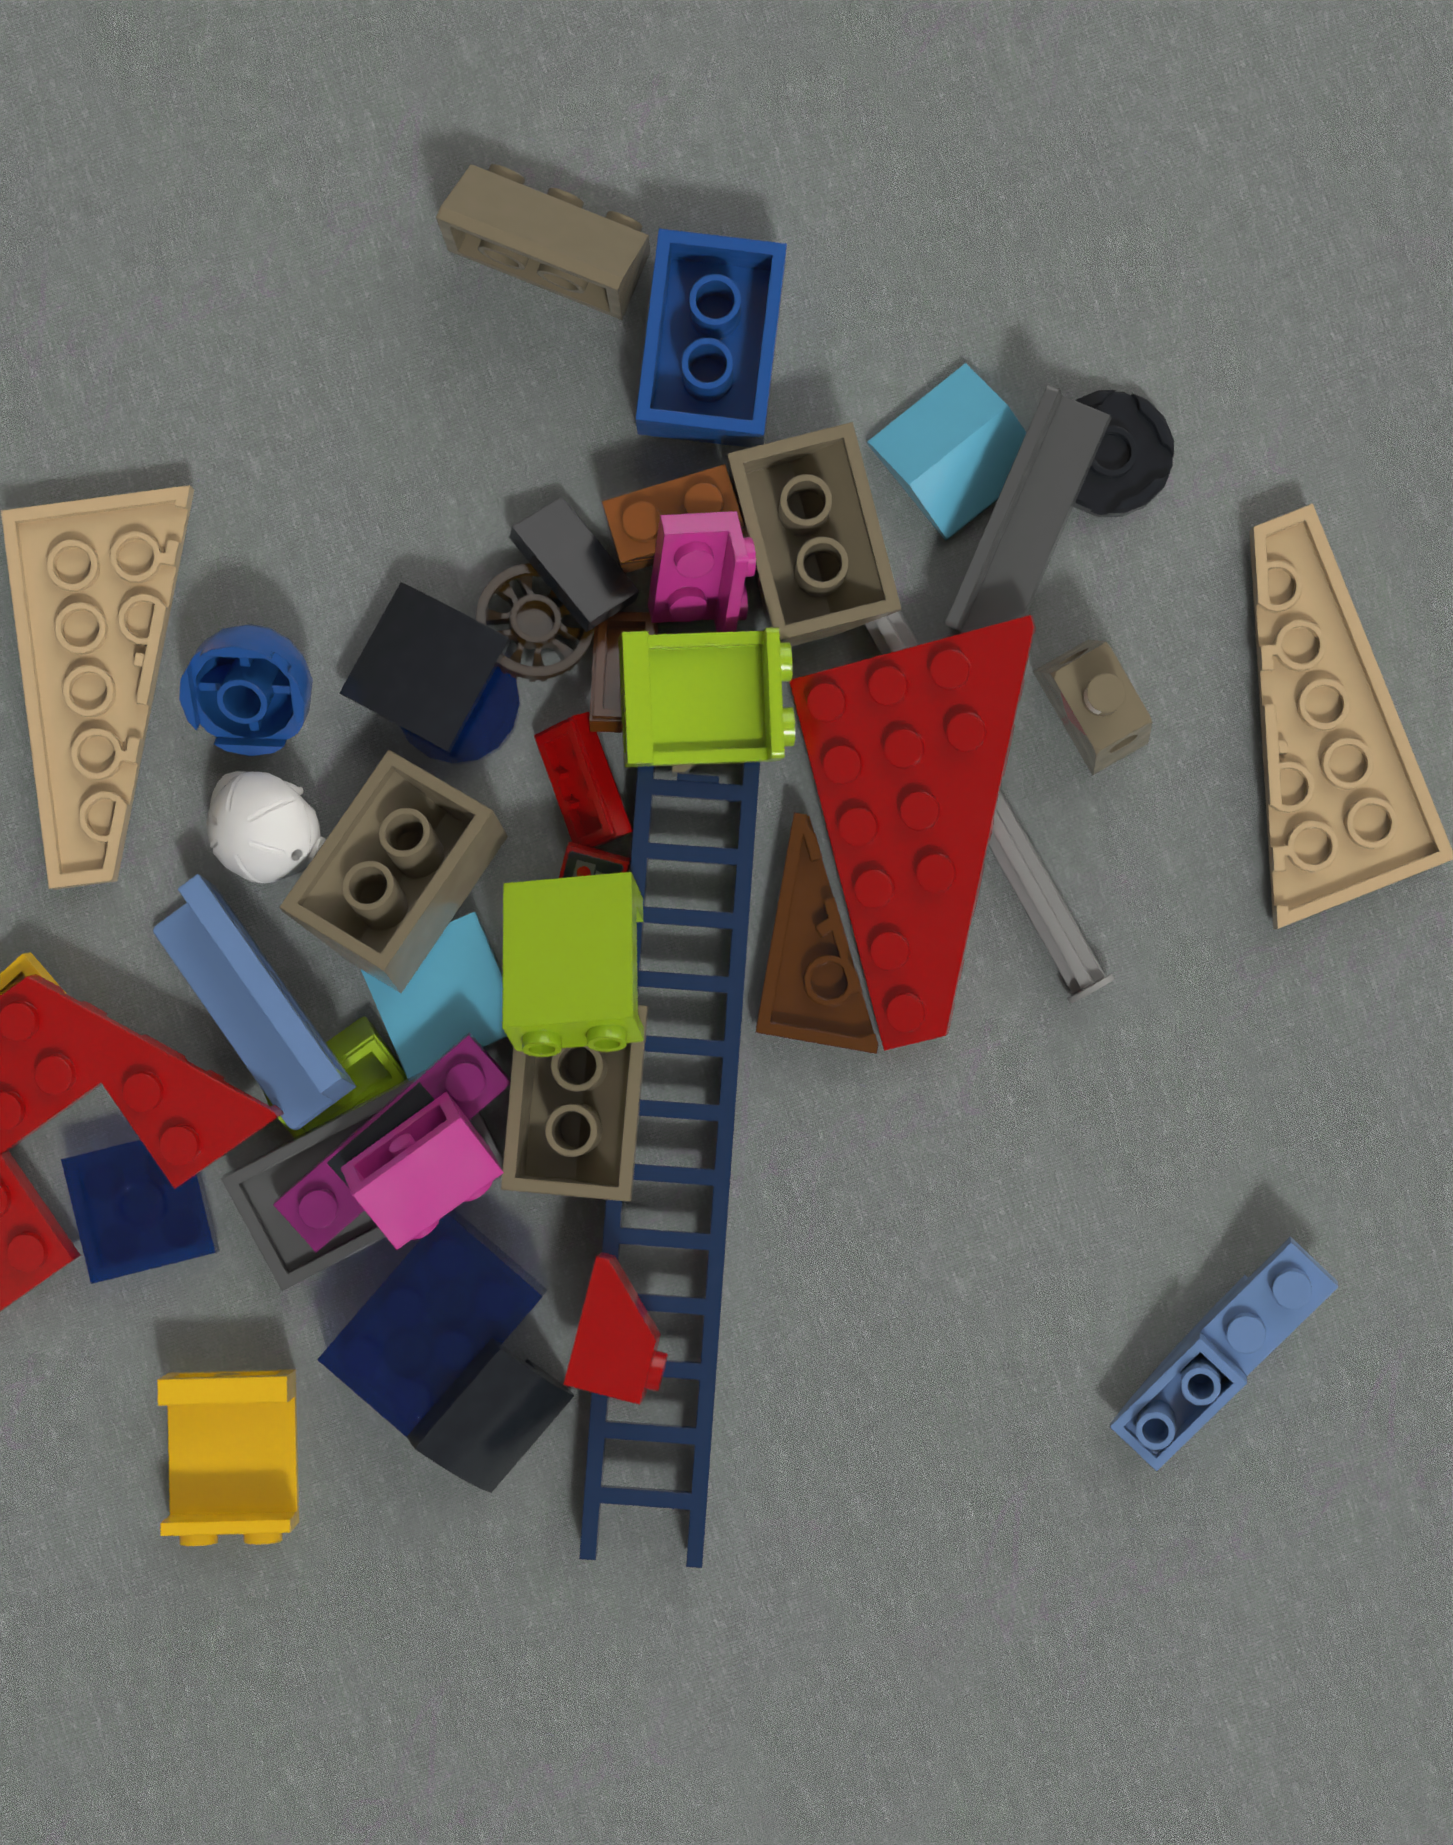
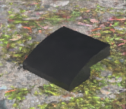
(425, 666)
(489, 1416)

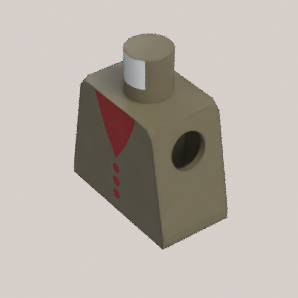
(1096, 703)

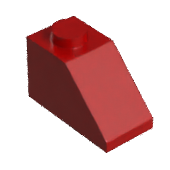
(615, 1339)

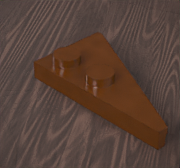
(810, 973)

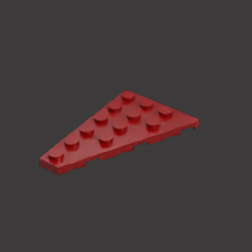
(909, 793)

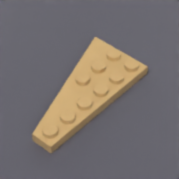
(91, 632)
(1336, 761)

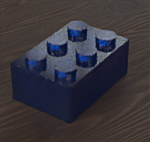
(431, 1321)

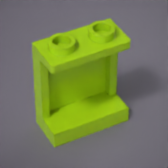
(704, 698)
(571, 963)

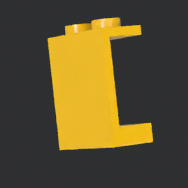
(231, 1455)

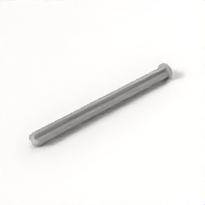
(1021, 863)

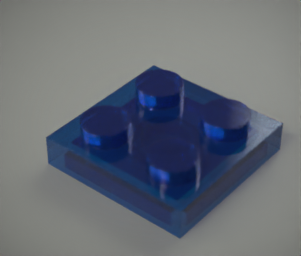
(133, 1214)

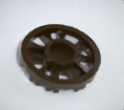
(532, 625)

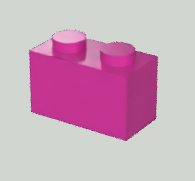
(422, 1171)

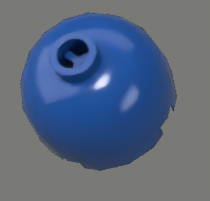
(247, 689)

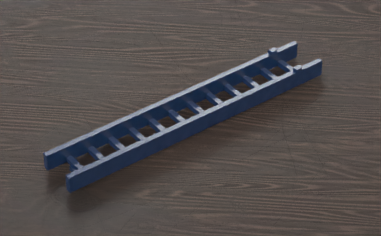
(595, 1493)

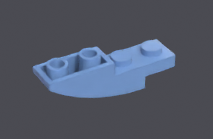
(1221, 1352)

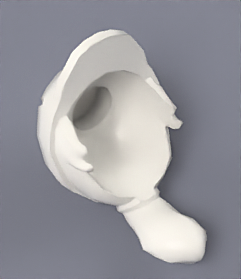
(262, 826)

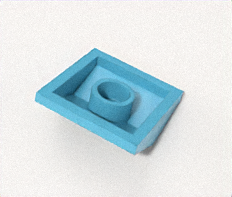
(952, 450)

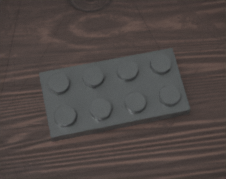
(267, 1177)

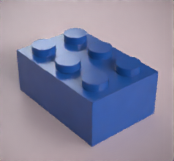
(710, 338)

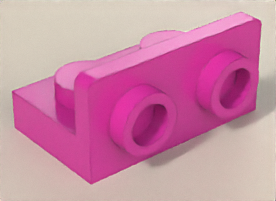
(701, 570)

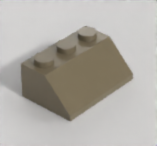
(544, 238)
(813, 534)
(395, 870)
(575, 1121)

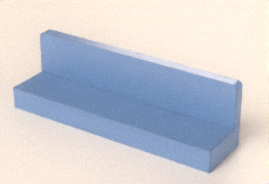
(252, 1005)

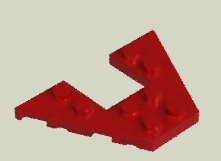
(57, 1055)

